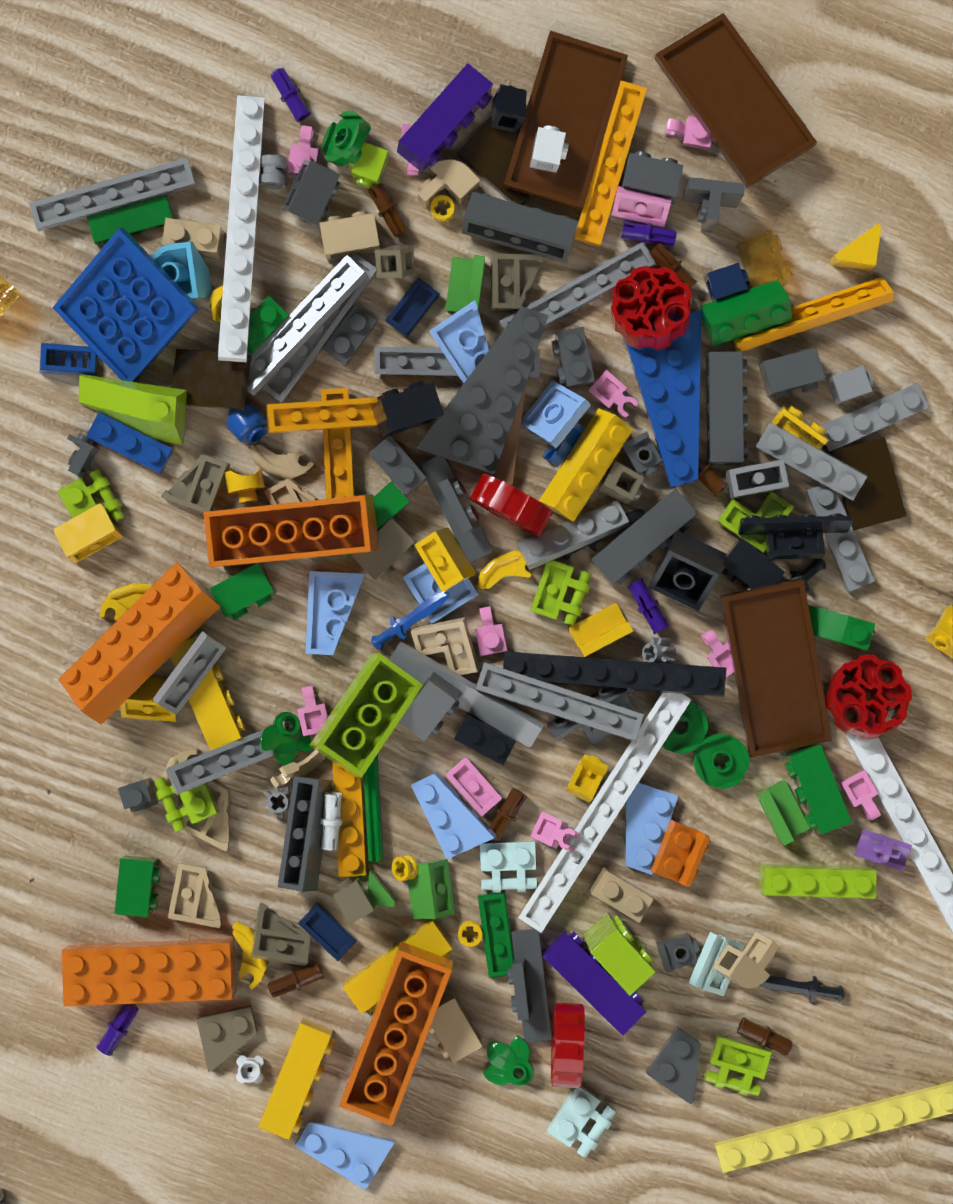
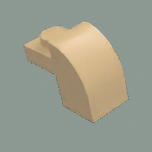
(448, 176)
(748, 966)

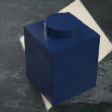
(726, 281)

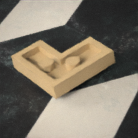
(452, 639)

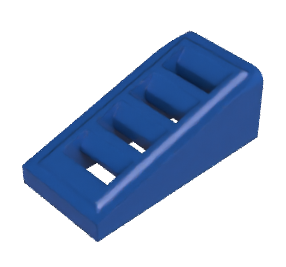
(47, 348)

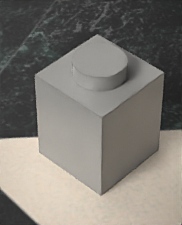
(850, 385)

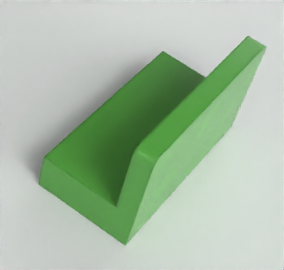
(465, 282)
(782, 811)
(431, 891)

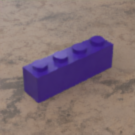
(445, 117)
(593, 981)

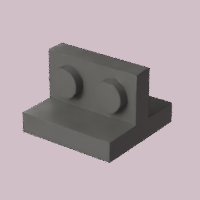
(711, 196)

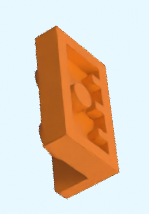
(680, 853)

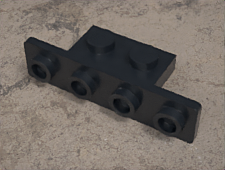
(795, 536)

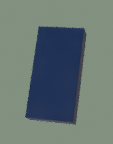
(412, 307)
(327, 931)

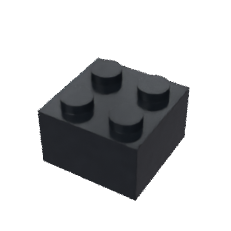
(407, 409)
(688, 570)

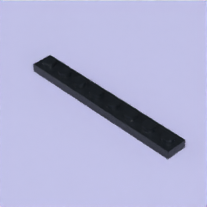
(619, 673)

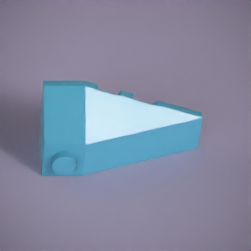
(186, 268)

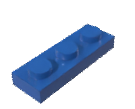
(129, 442)

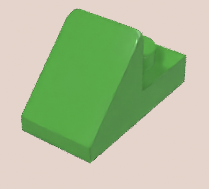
(379, 892)

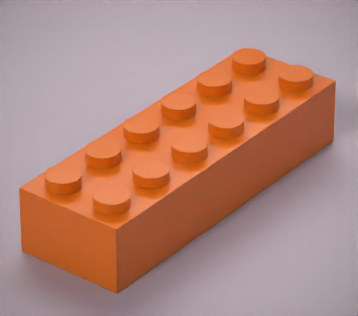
(291, 531)
(138, 643)
(148, 972)
(396, 1033)

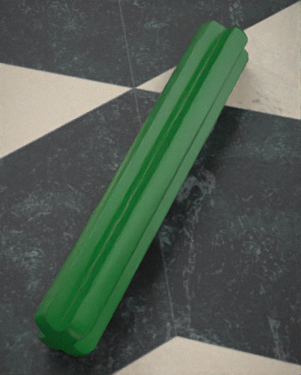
(373, 812)

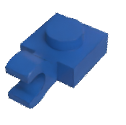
(557, 455)

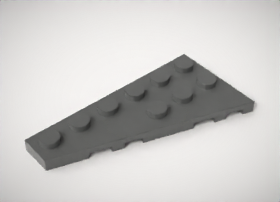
(485, 405)

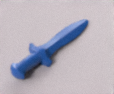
(400, 626)

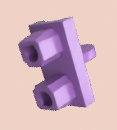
(883, 850)

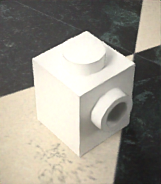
(548, 149)

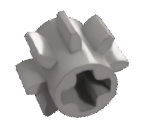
(659, 651)
(271, 802)

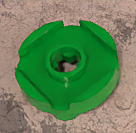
(345, 139)
(693, 733)
(713, 774)

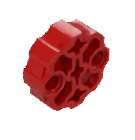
(671, 300)
(511, 505)
(869, 714)
(567, 1045)

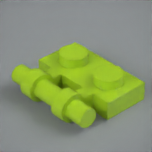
(79, 496)
(552, 590)
(197, 804)
(740, 1058)

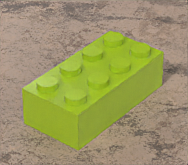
(366, 715)
(620, 953)

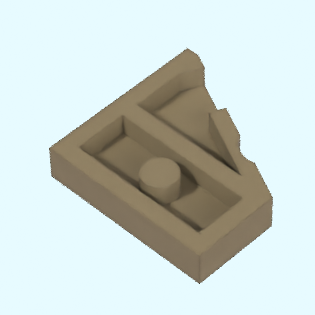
(512, 279)
(200, 485)
(278, 939)
(225, 1033)

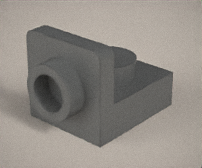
(82, 459)

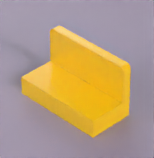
(87, 533)
(444, 559)
(600, 629)
(142, 706)

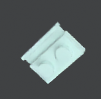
(704, 974)

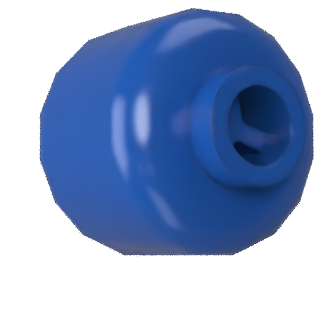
(247, 425)

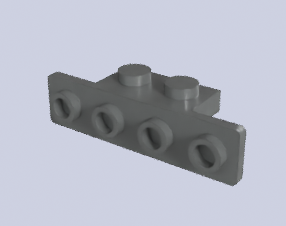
(456, 508)
(562, 727)
(529, 985)

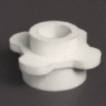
(243, 1073)

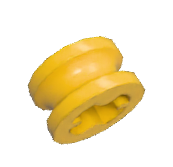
(434, 206)
(405, 868)
(476, 928)

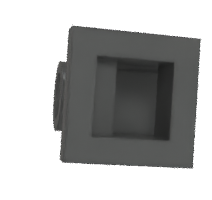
(631, 451)
(138, 795)
(668, 947)

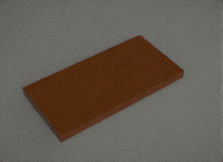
(577, 95)
(735, 100)
(776, 667)

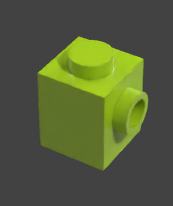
(370, 167)

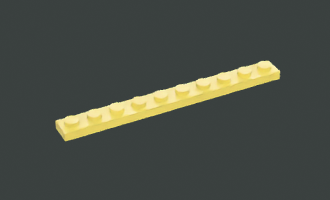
(835, 1127)

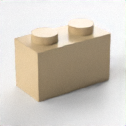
(349, 235)
(205, 236)
(621, 894)
(454, 1030)

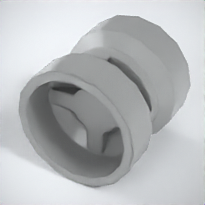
(273, 172)

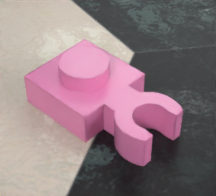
(610, 391)
(553, 832)

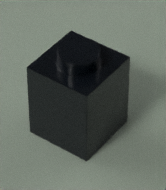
(508, 108)

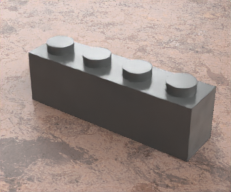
(519, 226)
(725, 408)
(643, 537)
(303, 835)

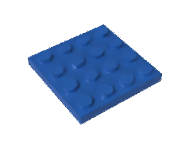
(125, 307)

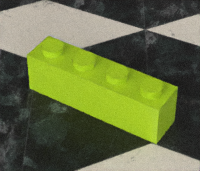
(817, 881)

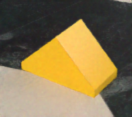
(860, 253)

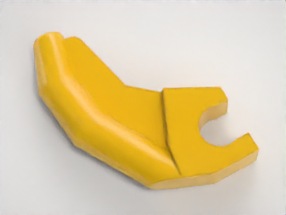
(505, 565)
(123, 598)
(254, 966)

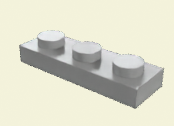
(189, 673)

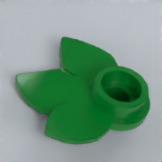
(285, 742)
(506, 1059)

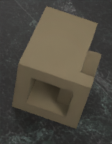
(395, 261)
(620, 474)

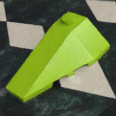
(143, 407)

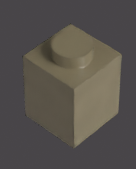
(353, 900)

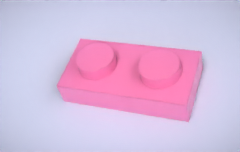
(641, 206)
(473, 786)

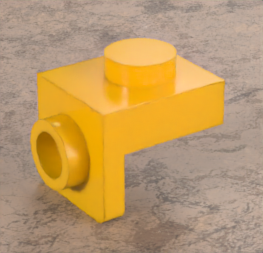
(587, 777)

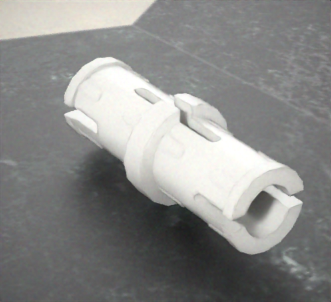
(331, 821)

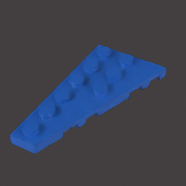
(672, 399)

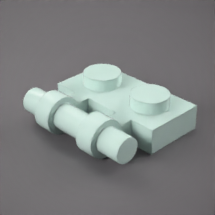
(506, 857)
(574, 1115)

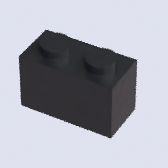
(749, 567)
(485, 739)

